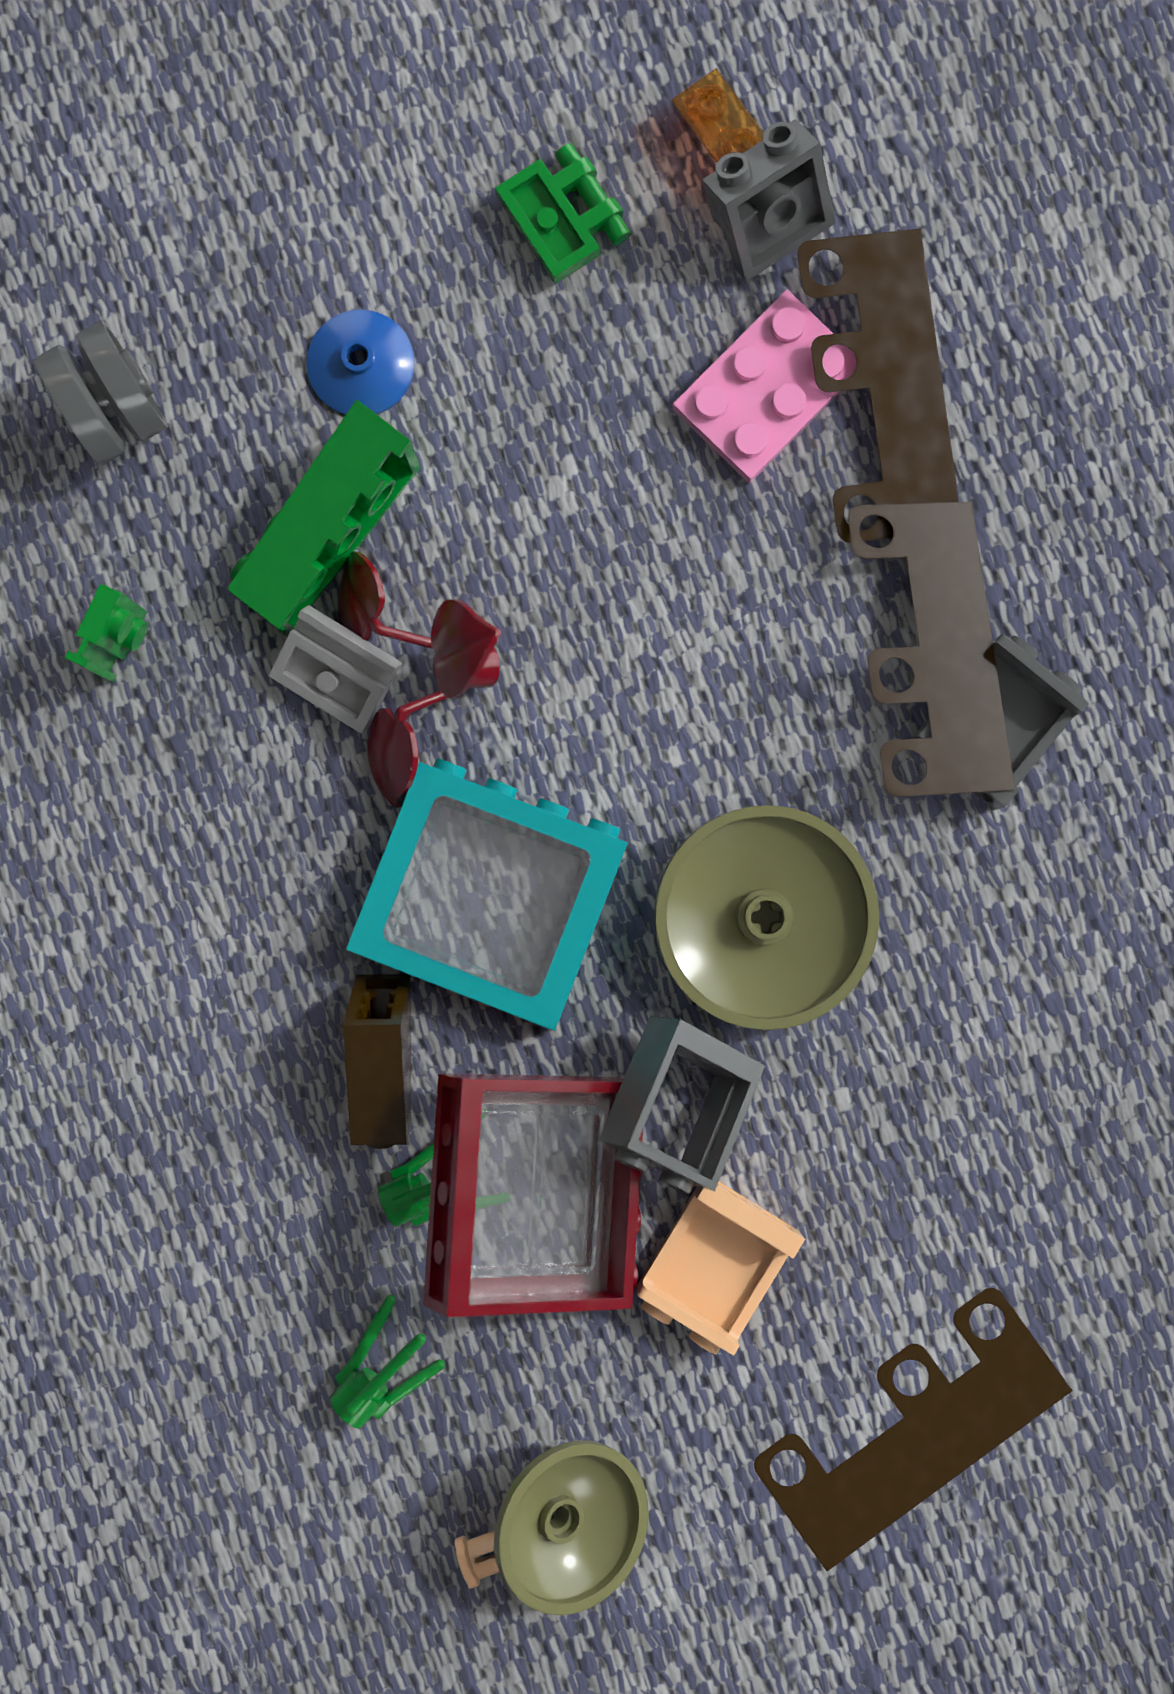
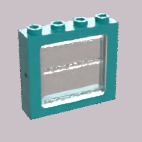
(488, 893)

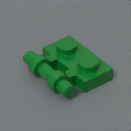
(550, 222)

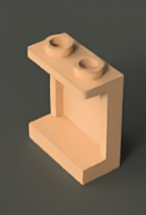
(717, 1266)

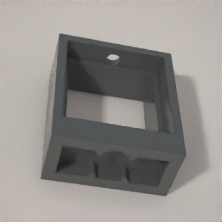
(718, 1121)

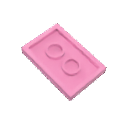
(763, 387)

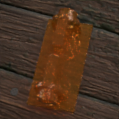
(718, 116)

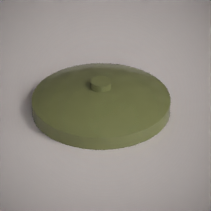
(766, 917)

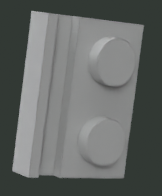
(335, 669)

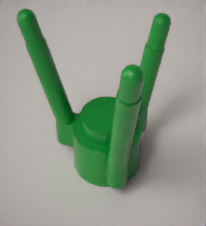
(407, 1195)
(364, 1393)

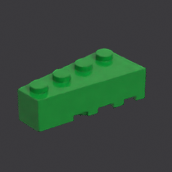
(325, 518)

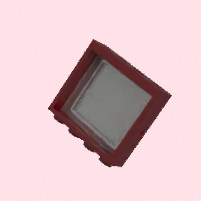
(528, 1198)

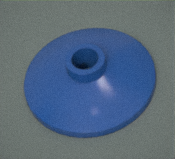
(375, 383)

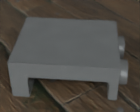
(1034, 708)

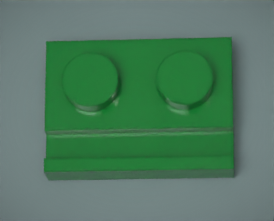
(108, 632)

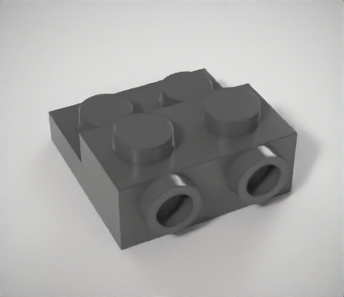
(770, 197)

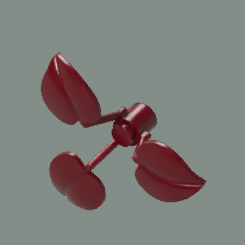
(461, 661)

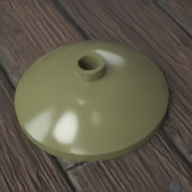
(591, 1541)

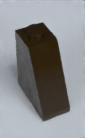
(379, 1060)

